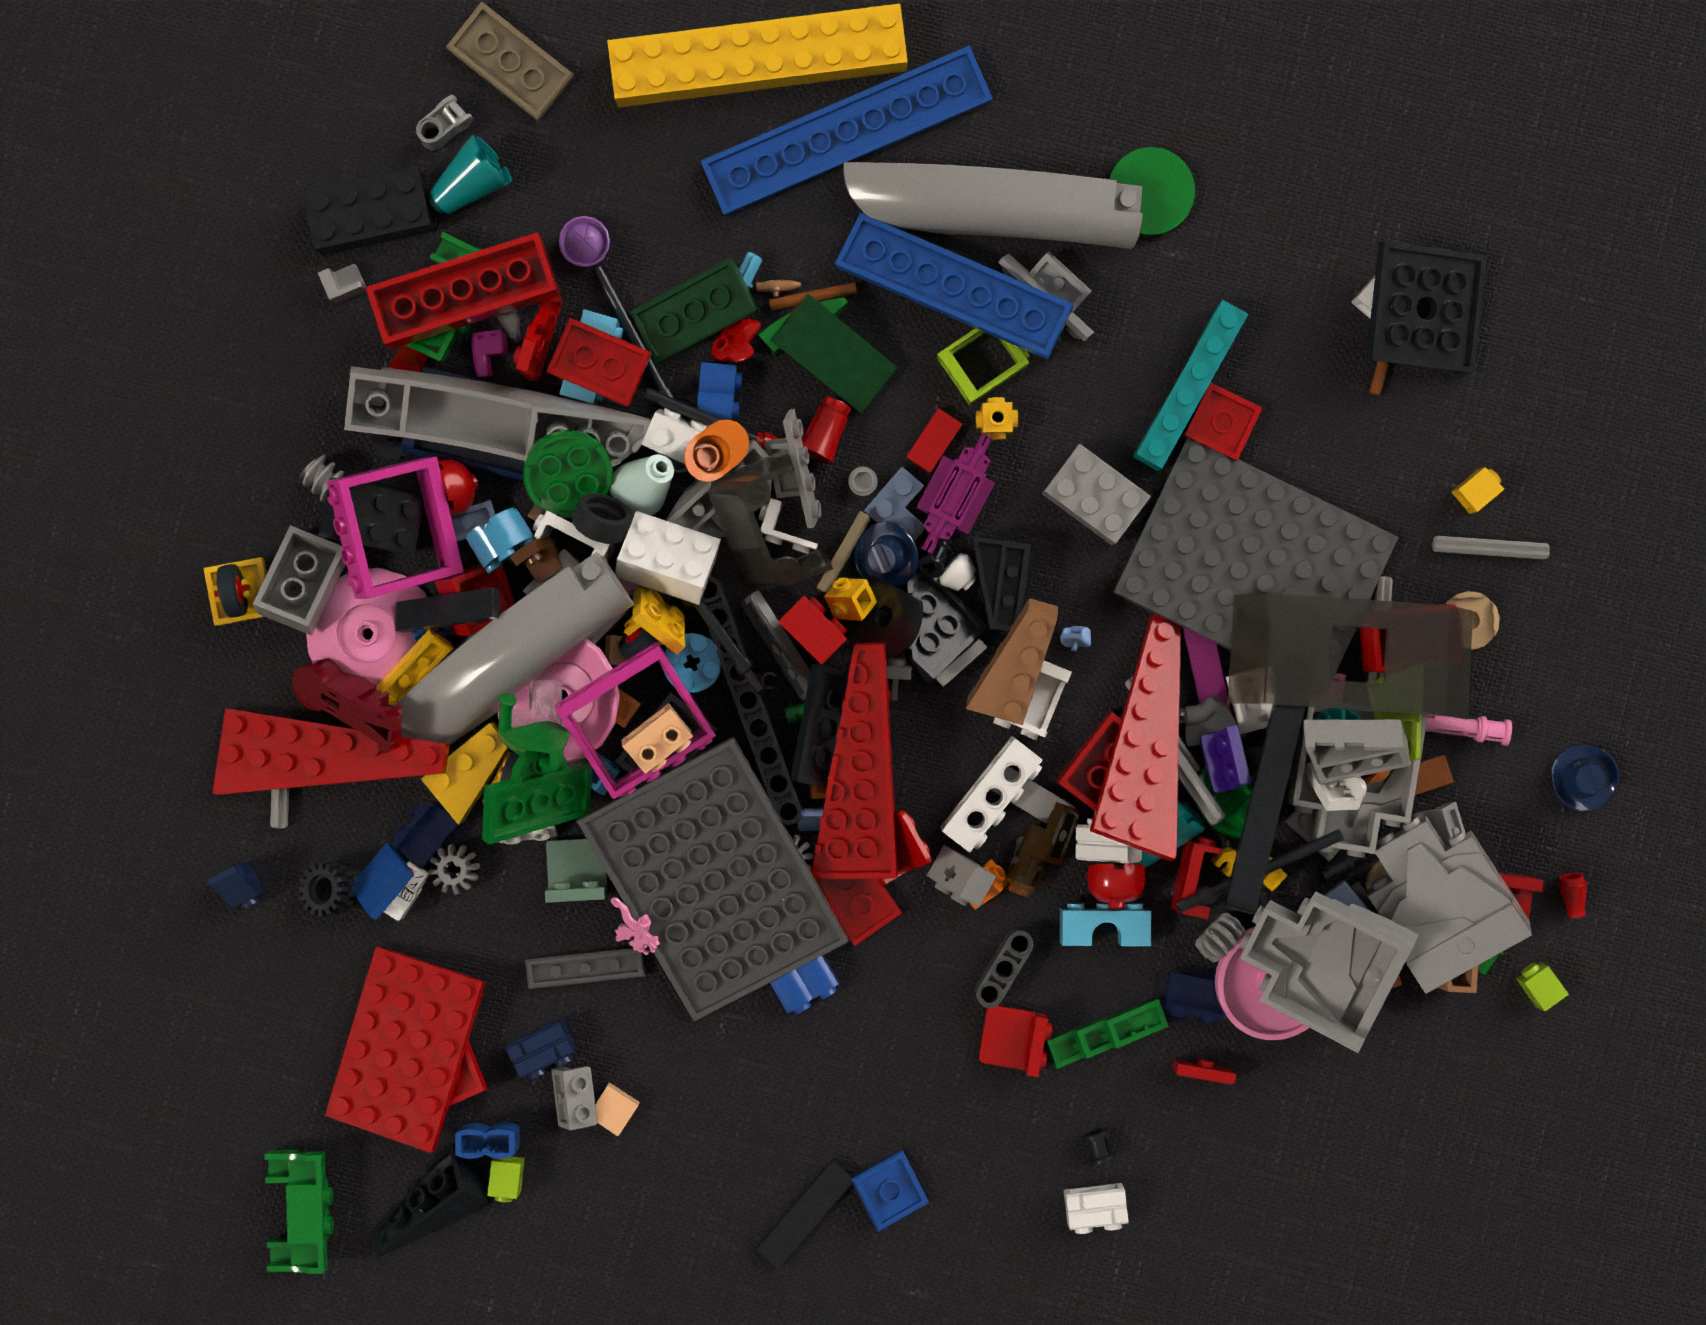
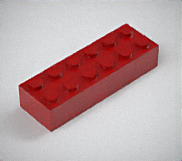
(462, 291)

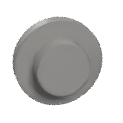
(863, 481)

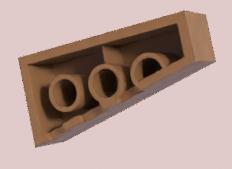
(1013, 672)

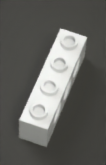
(975, 799)

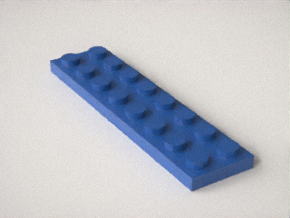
(954, 286)

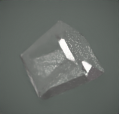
(511, 323)

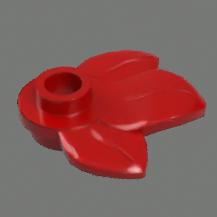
(735, 340)

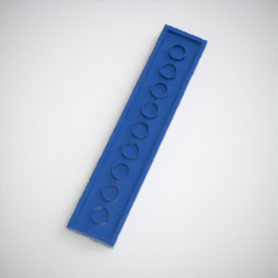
(846, 131)

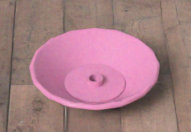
(343, 623)
(575, 670)

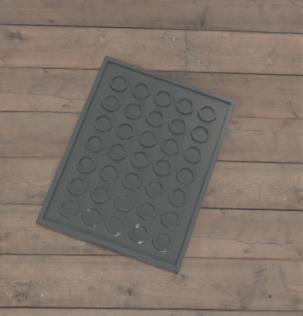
(1243, 531)
(714, 878)

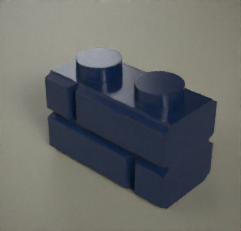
(542, 1048)

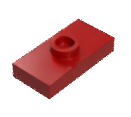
(1204, 1070)

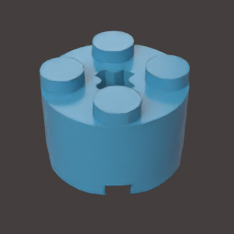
(499, 539)
(708, 669)

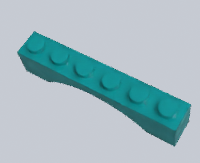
(1190, 385)

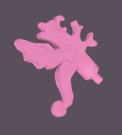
(635, 929)

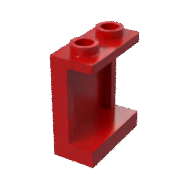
(1189, 873)

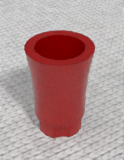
(826, 430)

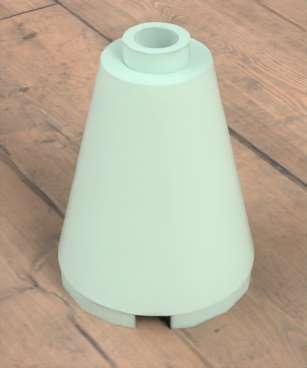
(643, 483)

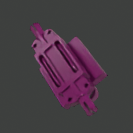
(956, 494)

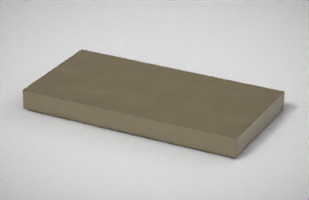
(510, 61)

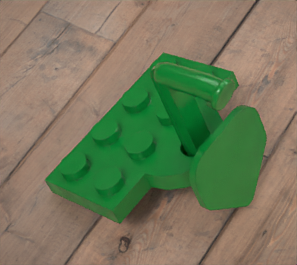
(542, 783)

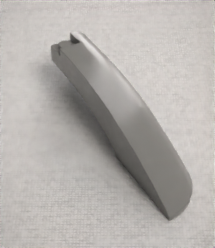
(997, 202)
(479, 413)
(512, 651)

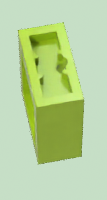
(961, 380)

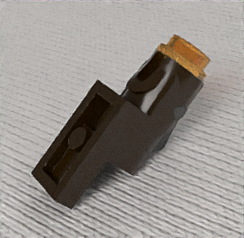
(1041, 846)

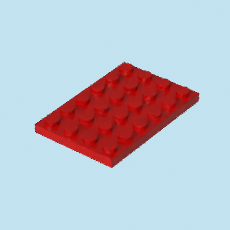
(405, 1049)

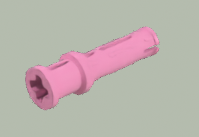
(1478, 728)

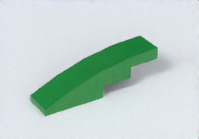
(1106, 1033)

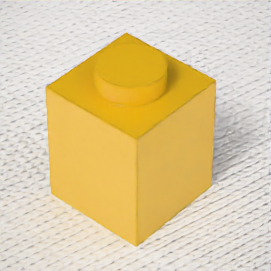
(1478, 489)

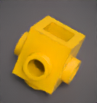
(988, 426)
(850, 599)

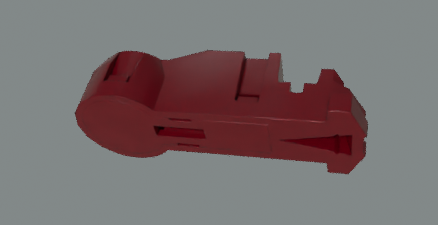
(350, 699)

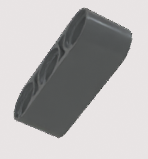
(1003, 982)

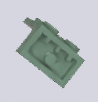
(574, 872)

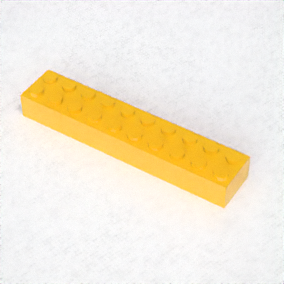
(757, 55)

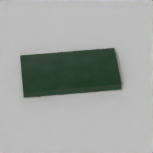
(694, 311)
(833, 353)

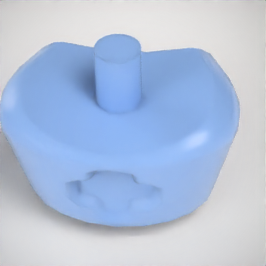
(1076, 637)

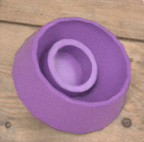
(584, 241)

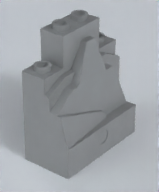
(1384, 800)
(1448, 899)
(1327, 964)

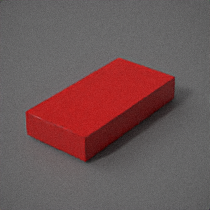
(934, 440)

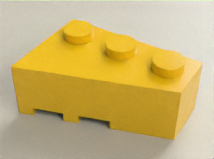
(468, 772)

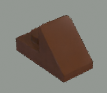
(540, 558)

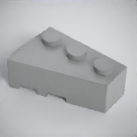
(1355, 747)

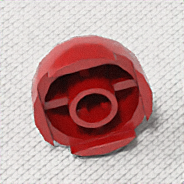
(458, 486)
(1116, 883)

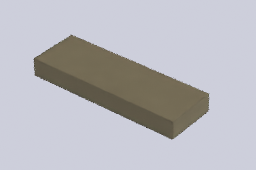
(844, 552)

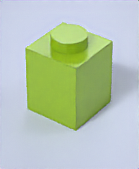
(1541, 986)
(506, 1178)

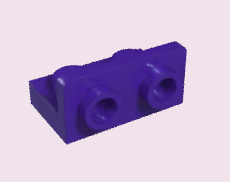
(1225, 760)

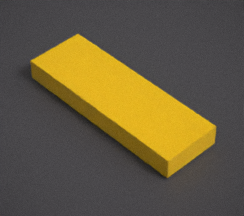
(415, 666)

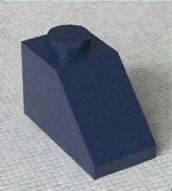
(238, 885)

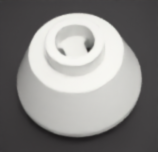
(959, 573)

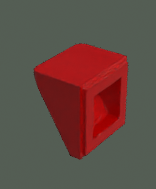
(409, 359)

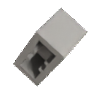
(961, 877)

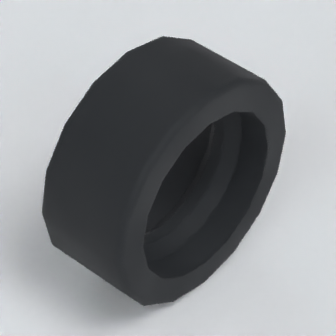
(602, 518)

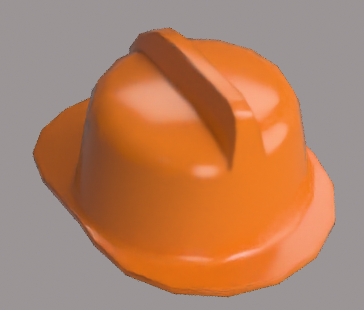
(716, 450)

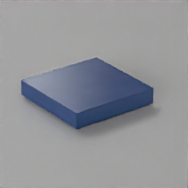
(382, 881)
(889, 1190)

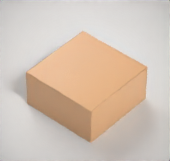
(615, 1109)

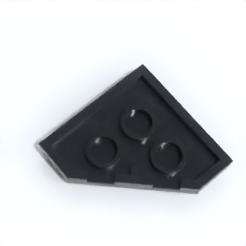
(945, 627)

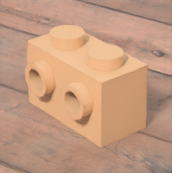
(657, 739)

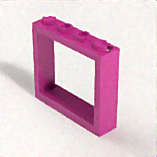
(437, 515)
(609, 680)

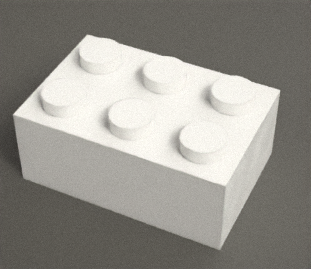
(667, 557)

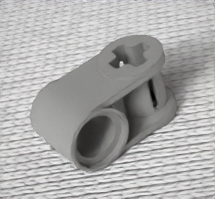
(445, 122)

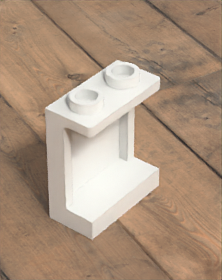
(546, 523)
(1043, 702)

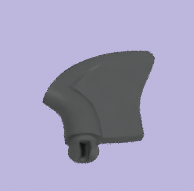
(1204, 719)

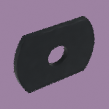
(905, 622)

